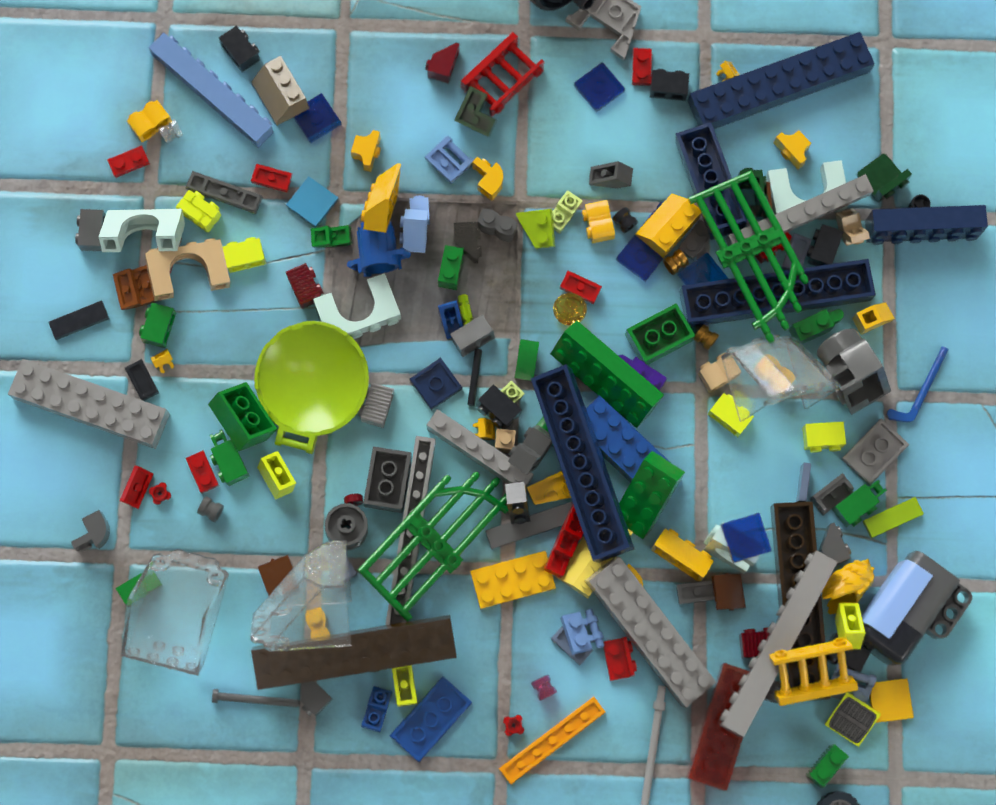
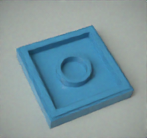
(312, 202)

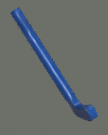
(910, 417)

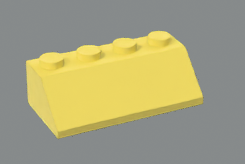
(581, 567)

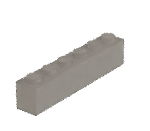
(476, 449)

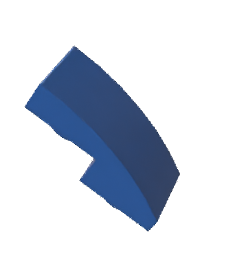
(376, 709)

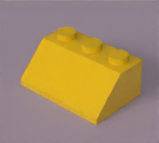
(669, 224)
(682, 554)

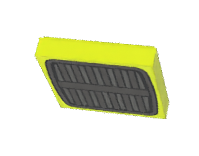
(852, 719)

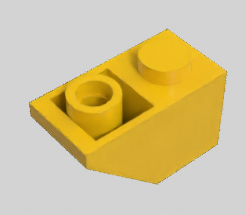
(872, 317)

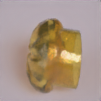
(569, 308)

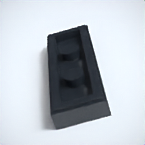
(78, 320)

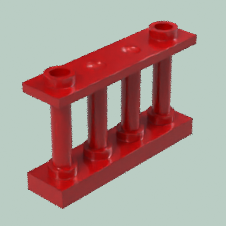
(497, 57)

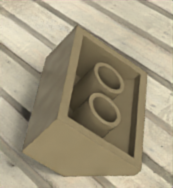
(279, 91)

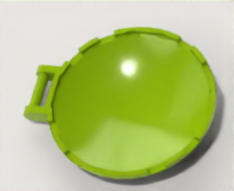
(311, 381)

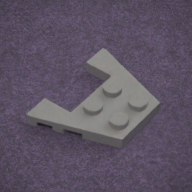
(616, 15)

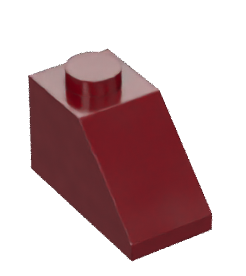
(443, 63)

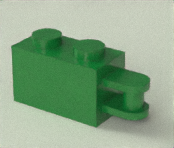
(815, 325)
(228, 459)
(858, 503)

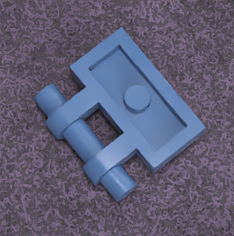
(576, 632)

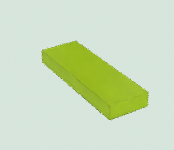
(893, 517)

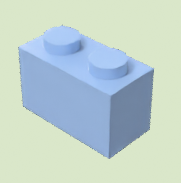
(414, 230)

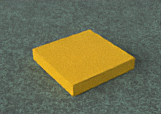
(892, 700)

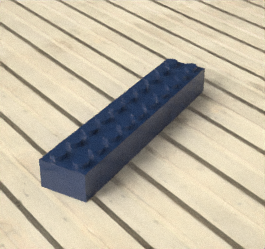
(781, 81)
(827, 287)
(582, 464)

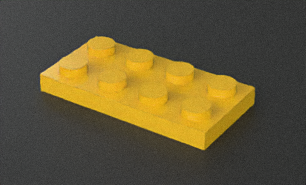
(512, 580)

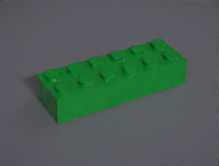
(606, 374)

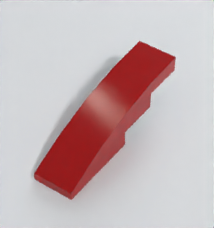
(564, 545)

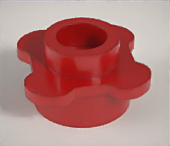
(159, 488)
(512, 730)

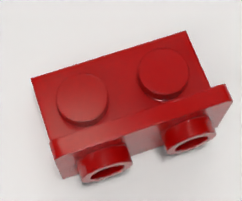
(619, 658)

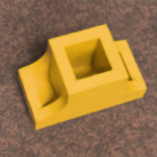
(793, 147)
(366, 149)

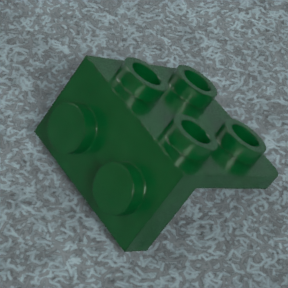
(884, 177)
(762, 182)

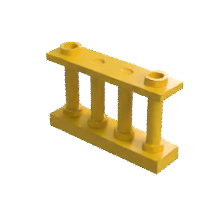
(825, 686)

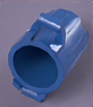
(377, 252)

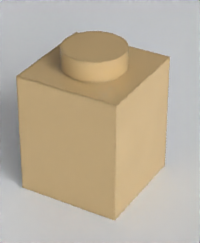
(505, 440)

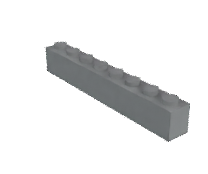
(814, 207)

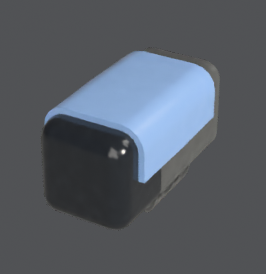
(909, 606)

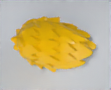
(848, 584)

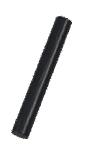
(474, 377)

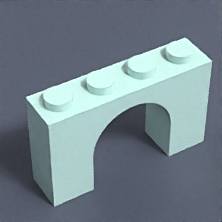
(782, 195)
(122, 223)
(384, 310)
(717, 547)

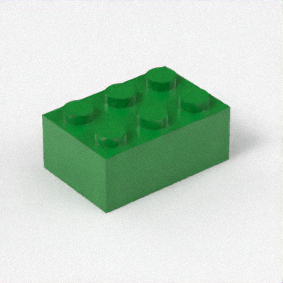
(660, 334)
(242, 416)

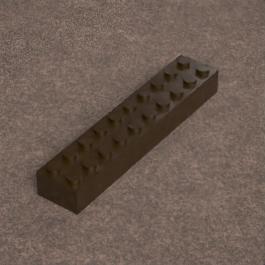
(792, 541)
(369, 651)

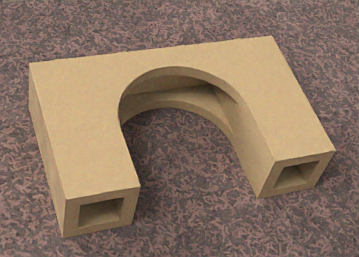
(207, 253)

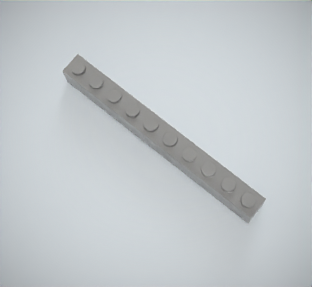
(417, 490)
(781, 637)

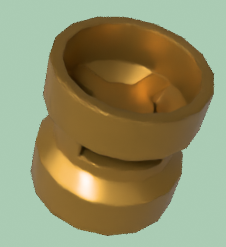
(675, 262)
(706, 337)

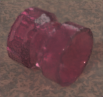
(544, 687)

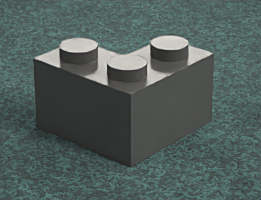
(532, 451)

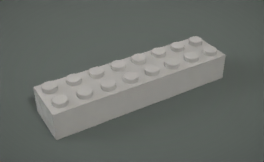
(89, 403)
(650, 631)

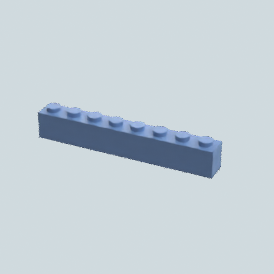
(211, 90)

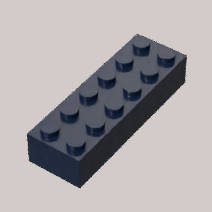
(708, 168)
(926, 224)

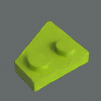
(539, 227)

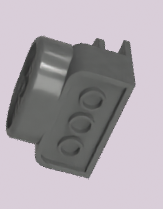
(855, 368)

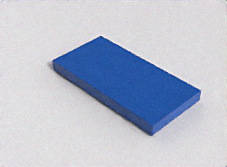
(430, 719)

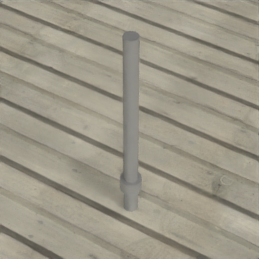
(659, 706)

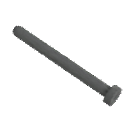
(216, 695)

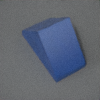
(450, 317)

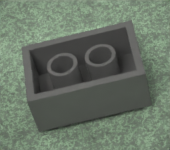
(387, 479)

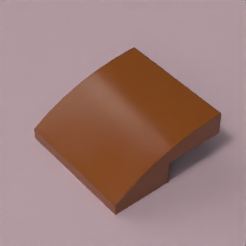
(133, 288)

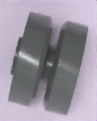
(347, 515)

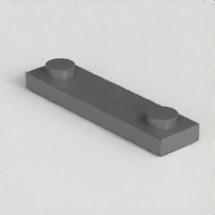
(224, 192)

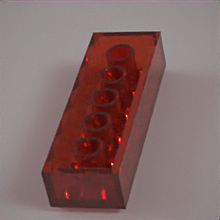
(717, 747)

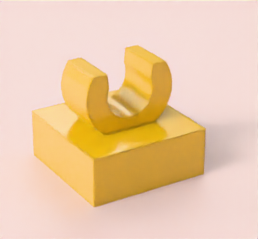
(728, 69)
(162, 358)
(485, 429)

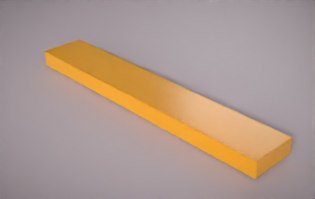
(552, 740)

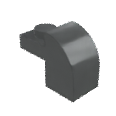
(97, 529)

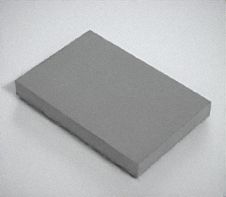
(875, 451)

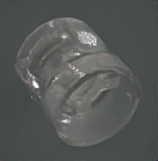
(171, 131)

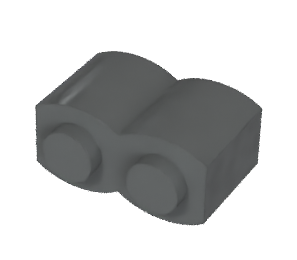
(494, 224)

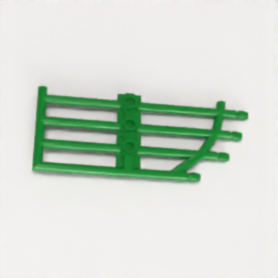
(751, 246)
(432, 540)

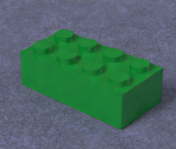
(649, 493)

